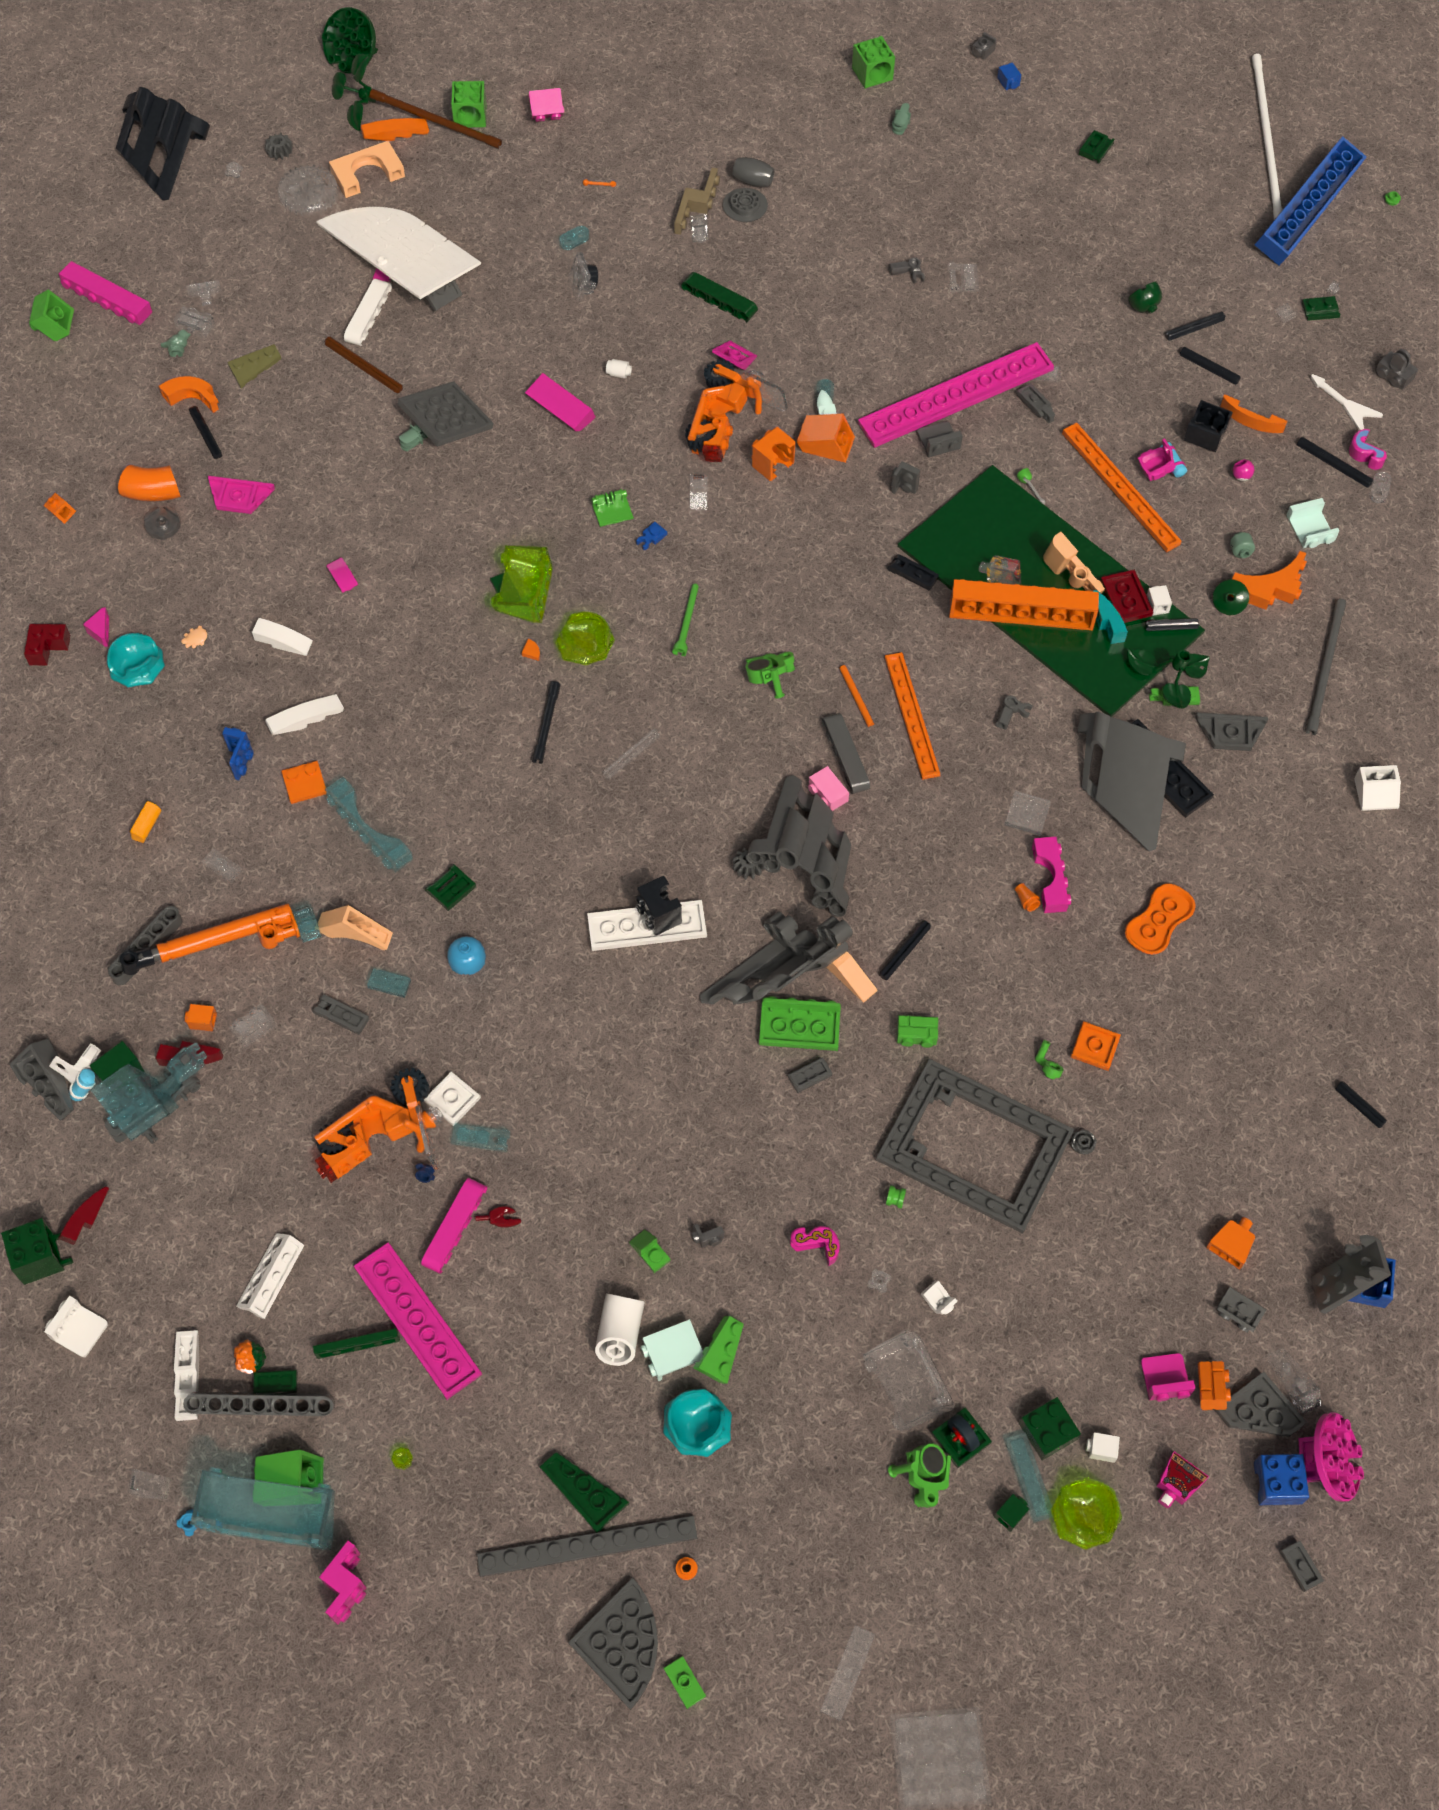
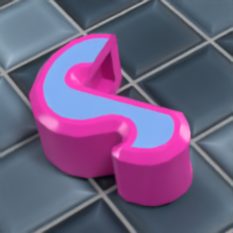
(1364, 452)

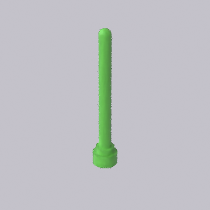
(680, 645)

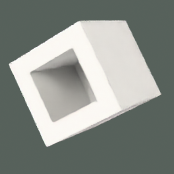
(1159, 599)
(1103, 1447)

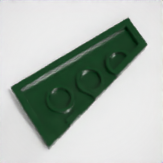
(589, 1497)

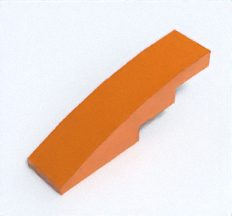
(390, 129)

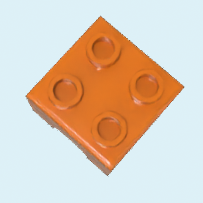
(772, 449)

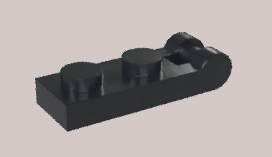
(913, 572)

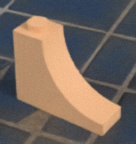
(351, 924)

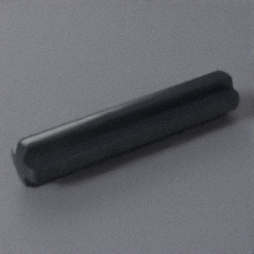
(1171, 624)
(1360, 1104)

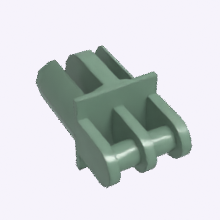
(901, 119)
(412, 438)

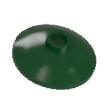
(1240, 594)

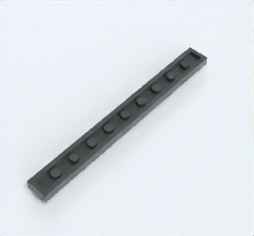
(587, 1546)

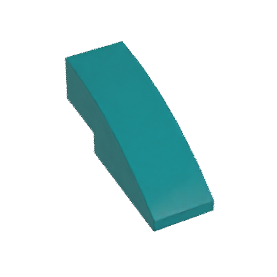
(1110, 619)

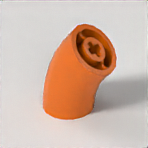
(148, 484)

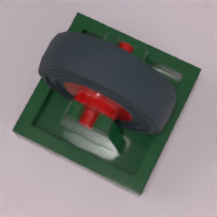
(961, 1437)

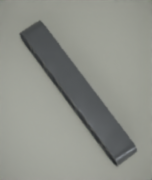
(249, 1407)

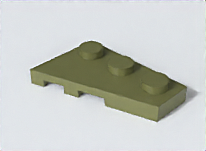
(250, 365)

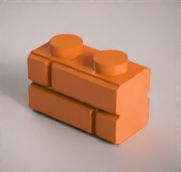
(1212, 1385)

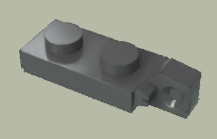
(1036, 402)

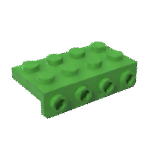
(800, 1023)

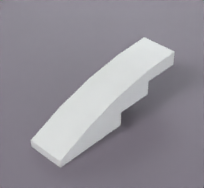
(303, 714)
(186, 1372)

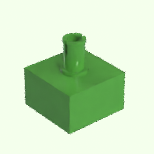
(51, 315)

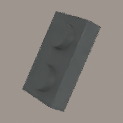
(1240, 1309)

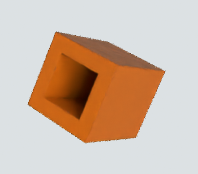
(201, 1017)

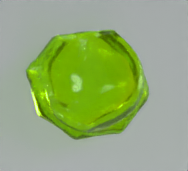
(585, 638)
(1086, 1513)

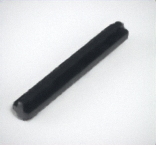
(1195, 326)
(1210, 365)
(205, 432)
(904, 950)

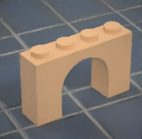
(379, 155)

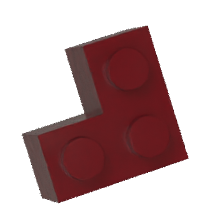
(42, 639)

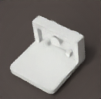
(75, 1327)

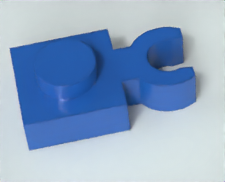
(653, 534)

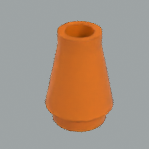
(1028, 898)

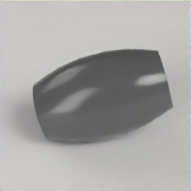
(753, 172)

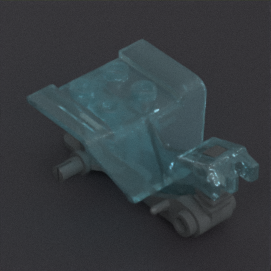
(139, 1101)

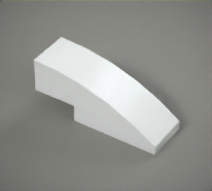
(281, 637)

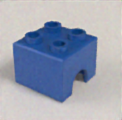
(1381, 1293)
(1281, 1479)

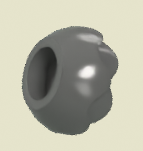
(1083, 1136)

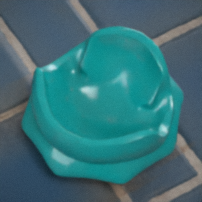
(134, 660)
(697, 1422)

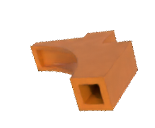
(1280, 584)

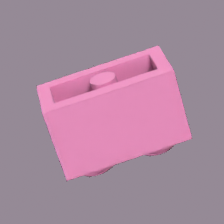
(828, 788)

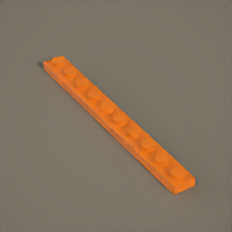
(1122, 487)

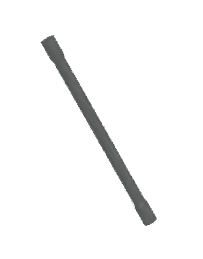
(1338, 612)

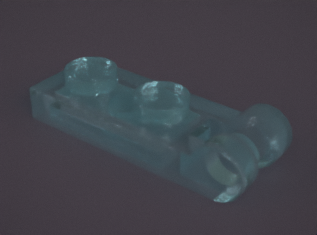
(480, 1137)

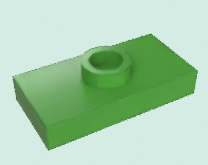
(684, 1682)

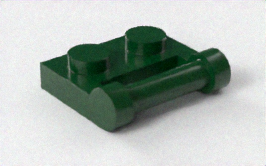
(454, 891)

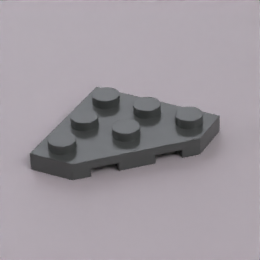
(1262, 1409)

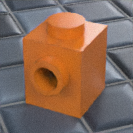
(59, 508)

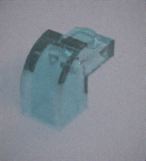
(307, 923)

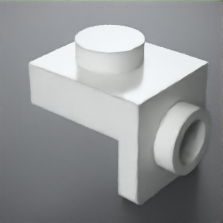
(938, 1298)

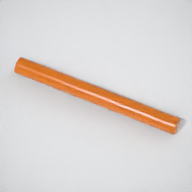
(856, 695)

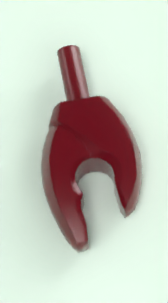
(497, 1217)

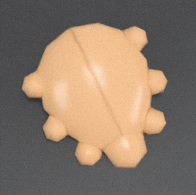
(195, 637)

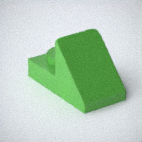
(647, 1247)

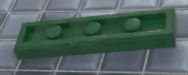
(356, 1343)

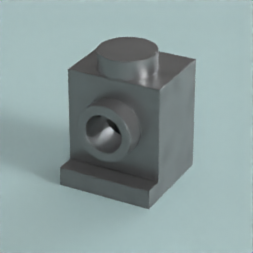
(984, 46)

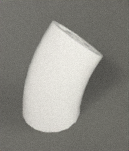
(618, 1329)

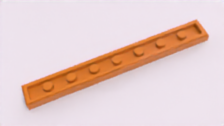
(912, 716)

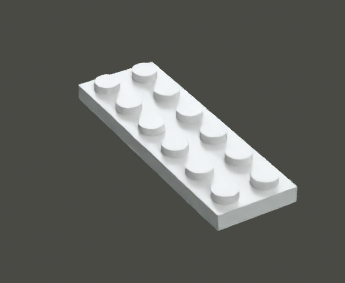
(628, 928)

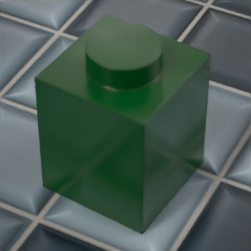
(1012, 1512)

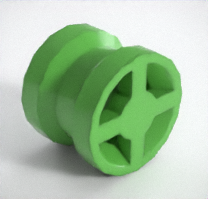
(896, 1196)

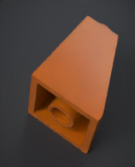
(826, 436)

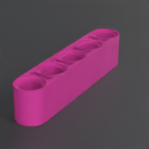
(453, 1225)

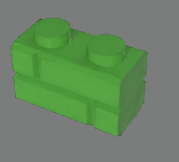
(917, 1030)

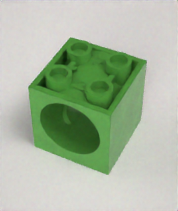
(873, 62)
(469, 103)

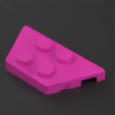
(239, 495)

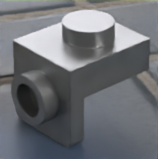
(711, 1237)

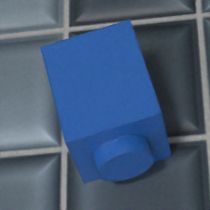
(1009, 76)

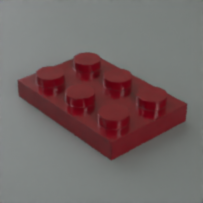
(1127, 595)

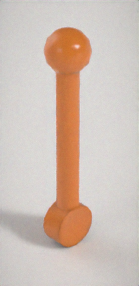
(586, 182)

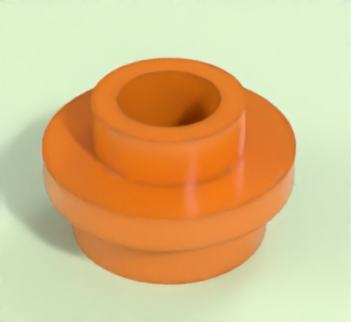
(686, 1575)

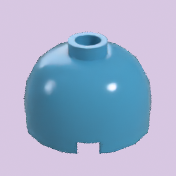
(466, 955)

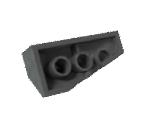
(34, 1068)

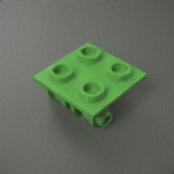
(612, 508)

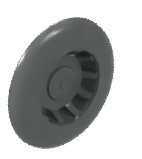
(745, 204)

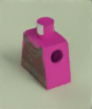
(1179, 1480)

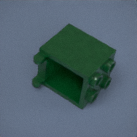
(33, 1251)

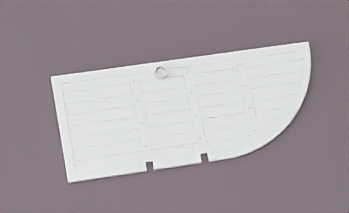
(400, 247)

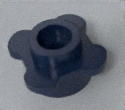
(424, 1173)

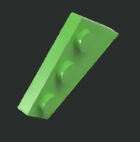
(720, 1354)

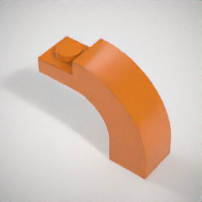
(189, 387)

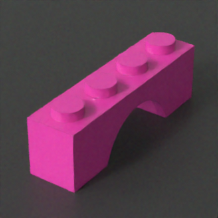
(1047, 853)

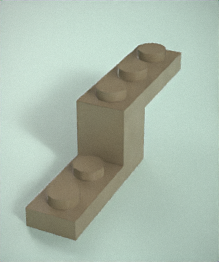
(696, 201)

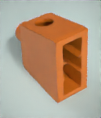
(1233, 1242)

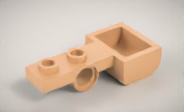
(1062, 556)

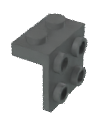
(939, 438)

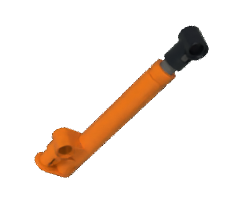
(274, 922)

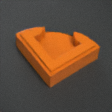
(531, 650)

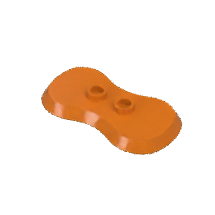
(1153, 928)

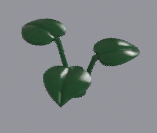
(358, 69)
(1177, 695)

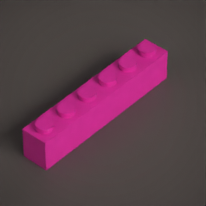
(105, 293)

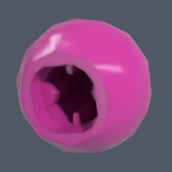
(1243, 470)

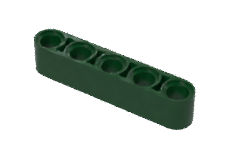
(720, 296)

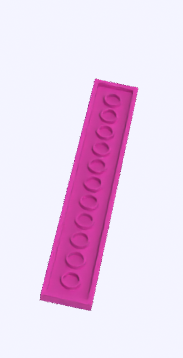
(955, 394)

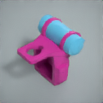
(1161, 461)

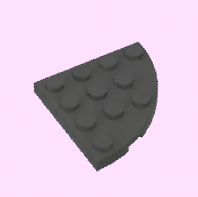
(621, 1643)

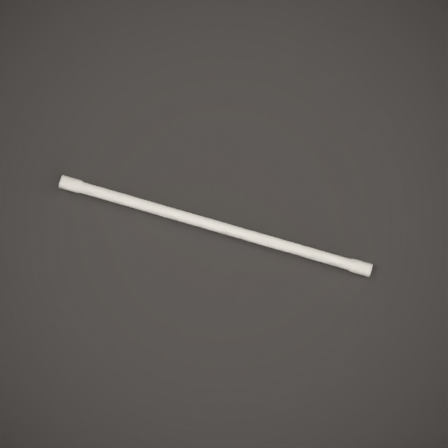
(1257, 66)

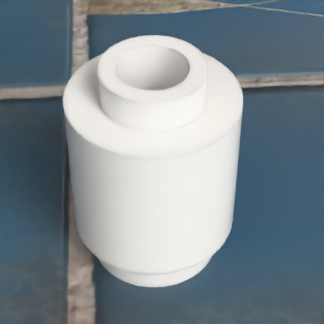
(618, 368)

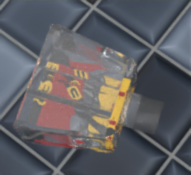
(1002, 570)

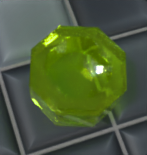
(402, 1458)

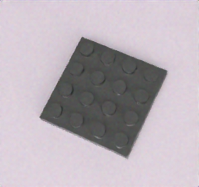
(445, 413)

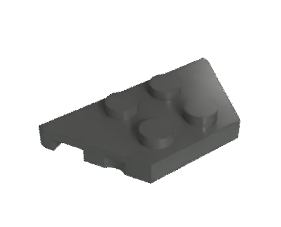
(1231, 731)

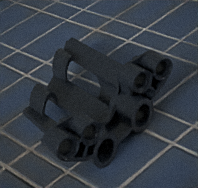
(162, 122)

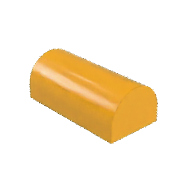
(145, 822)

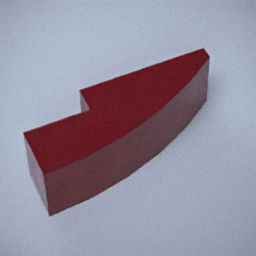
(167, 1052)
(83, 1216)

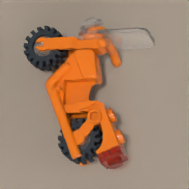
(727, 393)
(378, 1116)

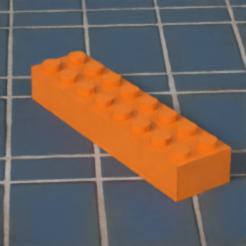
(1024, 604)

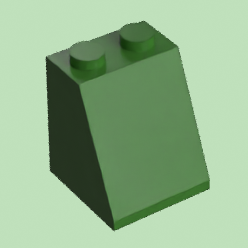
(290, 1468)

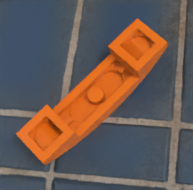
(1251, 419)

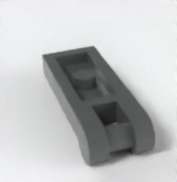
(341, 1014)

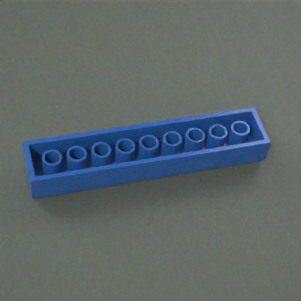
(1310, 201)

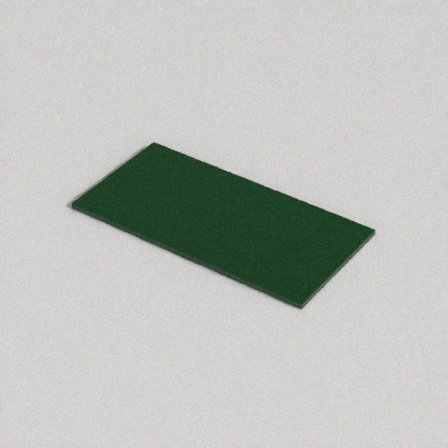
(1006, 521)

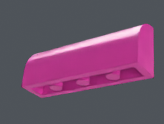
(560, 403)

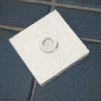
(452, 1098)

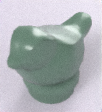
(176, 343)

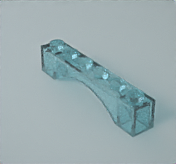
(391, 850)

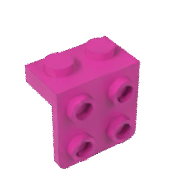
(1166, 1377)

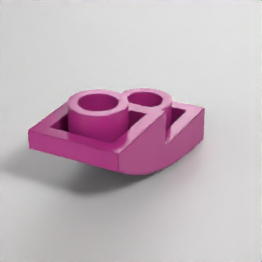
(342, 575)

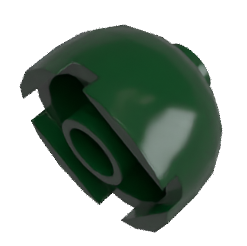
(1146, 299)

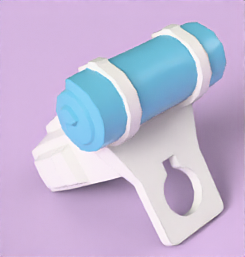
(79, 1075)

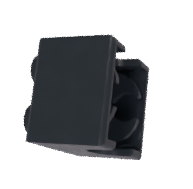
(1208, 426)
(657, 908)

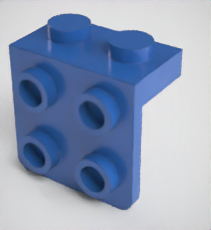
(239, 744)

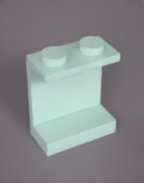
(1311, 524)
(672, 1349)

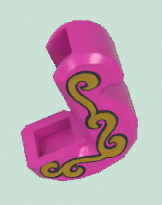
(816, 1238)

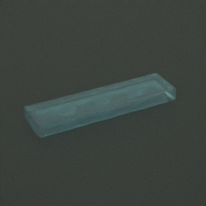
(1029, 1477)

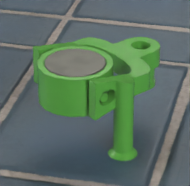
(761, 669)
(925, 1462)

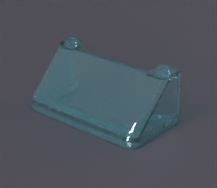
(264, 1510)

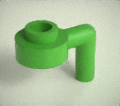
(1051, 1069)

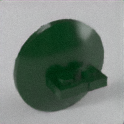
(347, 35)

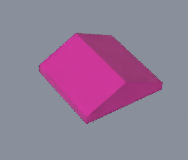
(733, 355)

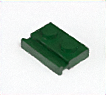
(1096, 146)
(1321, 308)

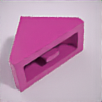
(98, 627)

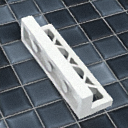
(271, 1275)

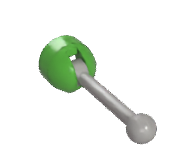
(1025, 477)

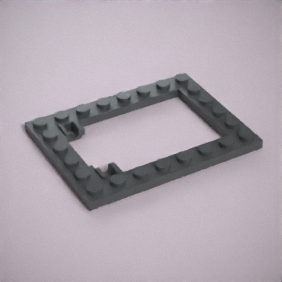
(929, 1087)

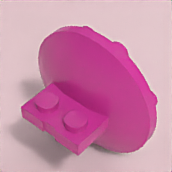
(1328, 1456)

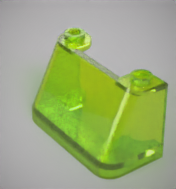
(524, 583)

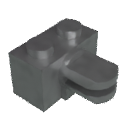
(1397, 368)

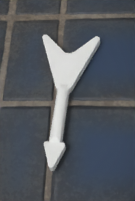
(1353, 409)

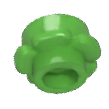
(1392, 198)

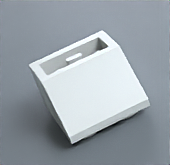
(1378, 787)

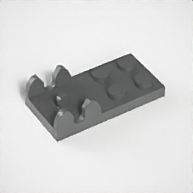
(1350, 1274)

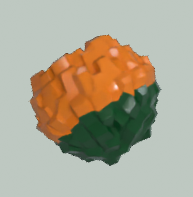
(249, 1356)

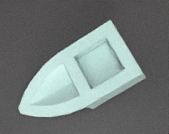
(825, 404)

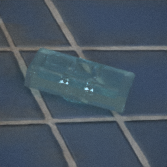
(389, 983)

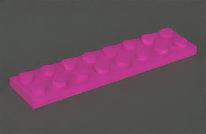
(417, 1321)

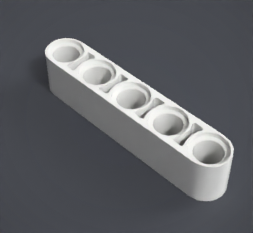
(367, 311)

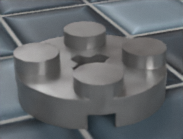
(163, 531)

